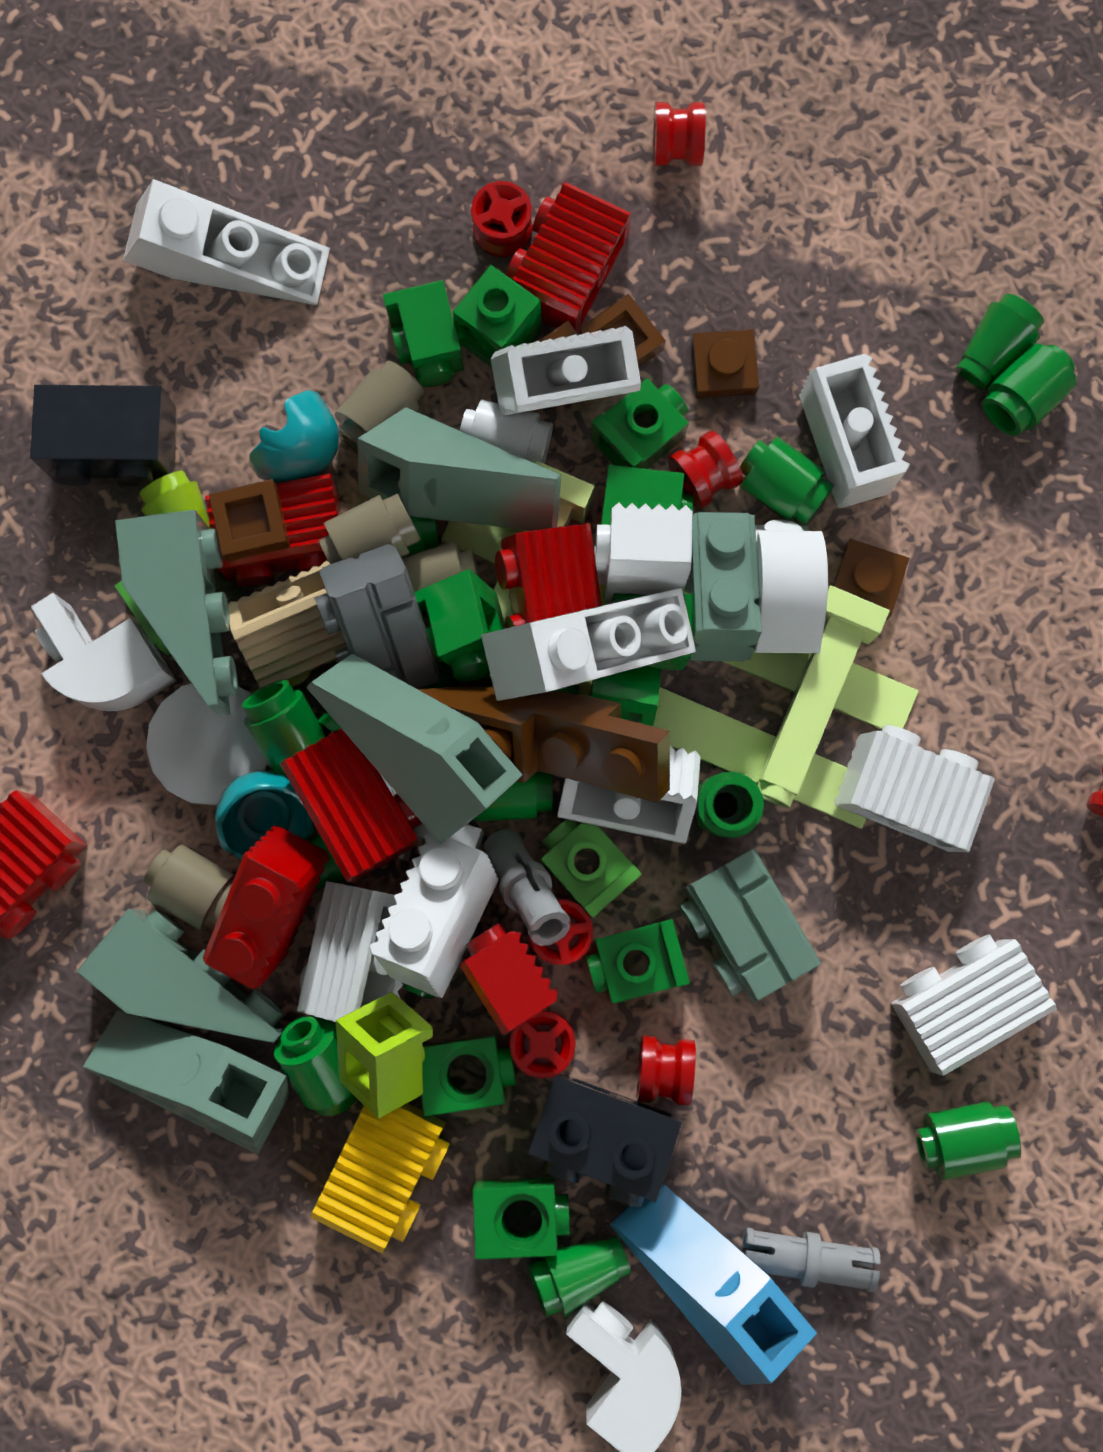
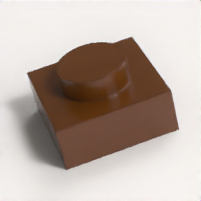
(627, 313)
(725, 363)
(249, 520)
(871, 573)

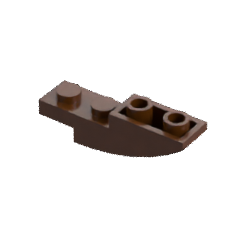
(570, 738)

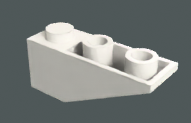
(221, 247)
(587, 644)

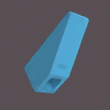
(716, 1288)

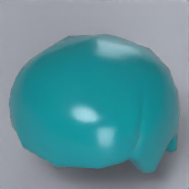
(302, 446)
(255, 805)

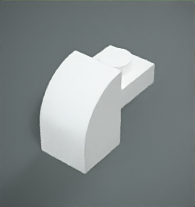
(791, 587)
(103, 673)
(644, 1387)

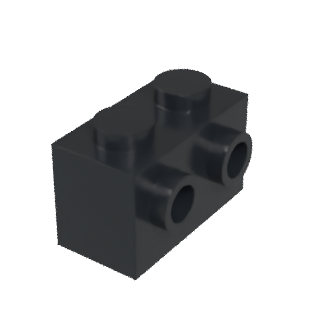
(103, 433)
(606, 1139)

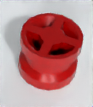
(679, 134)
(500, 204)
(707, 469)
(574, 943)
(535, 1050)
(666, 1070)

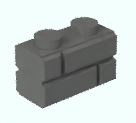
(378, 615)

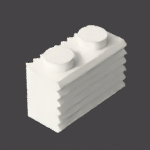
(565, 370)
(853, 430)
(644, 550)
(915, 789)
(665, 820)
(435, 915)
(340, 963)
(972, 1003)

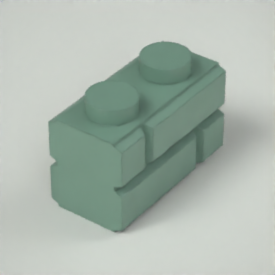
(724, 586)
(749, 927)

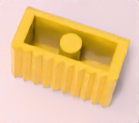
(377, 1175)

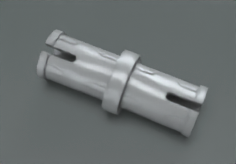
(526, 887)
(812, 1259)

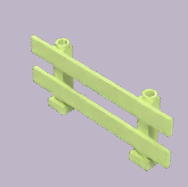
(821, 682)

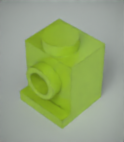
(382, 1053)

